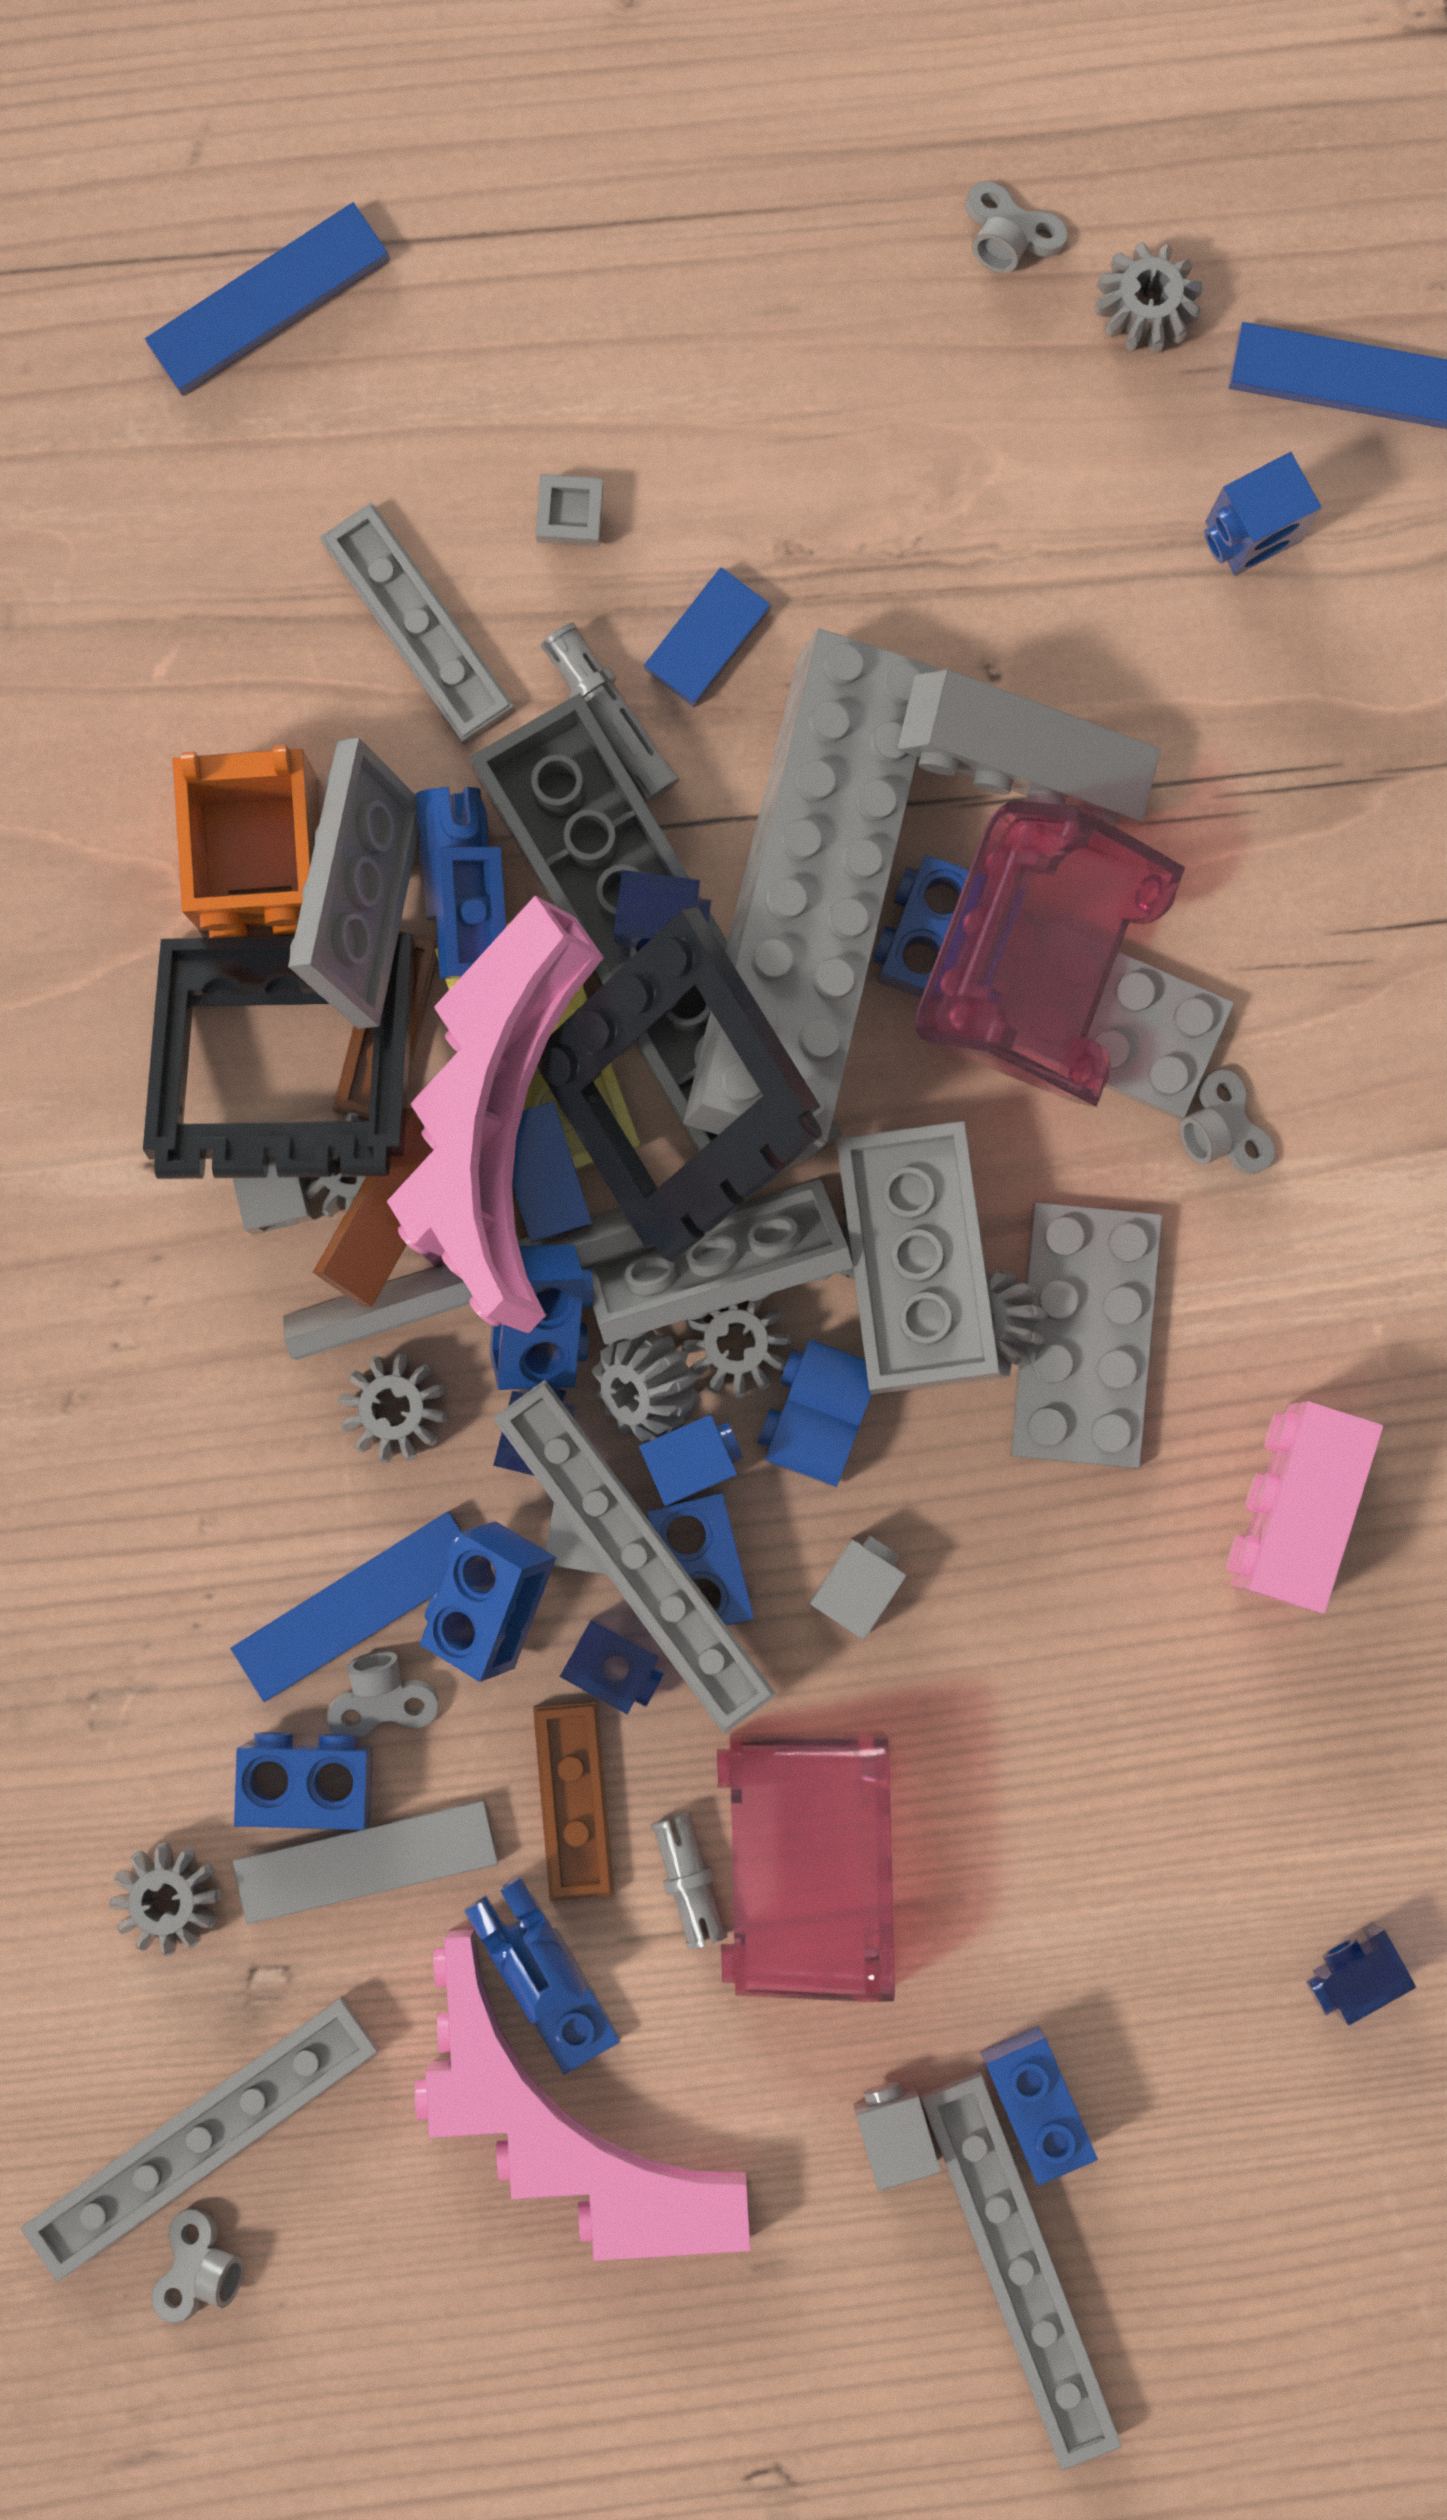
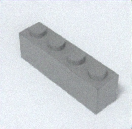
(1025, 748)

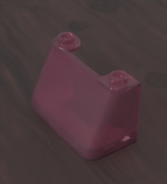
(1040, 943)
(810, 1866)

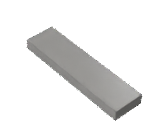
(417, 623)
(365, 1861)

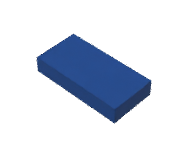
(707, 637)
(546, 1176)

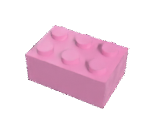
(1303, 1505)

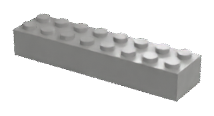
(816, 872)

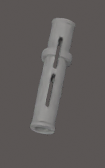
(620, 725)

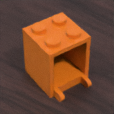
(241, 829)

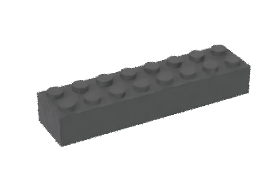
(578, 830)

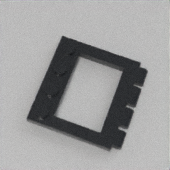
(257, 973)
(745, 1152)

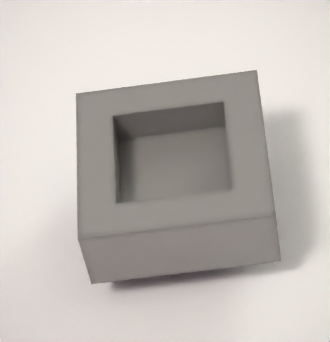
(569, 510)

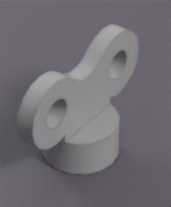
(1009, 229)
(1224, 1127)
(380, 1696)
(197, 2269)

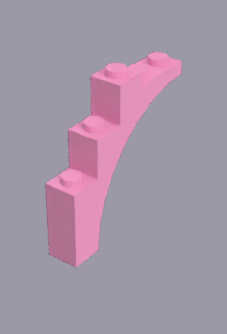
(473, 1107)
(634, 2202)

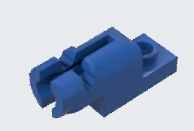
(459, 876)
(544, 1977)

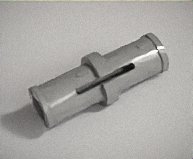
(689, 1880)

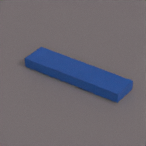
(267, 298)
(1340, 375)
(348, 1610)

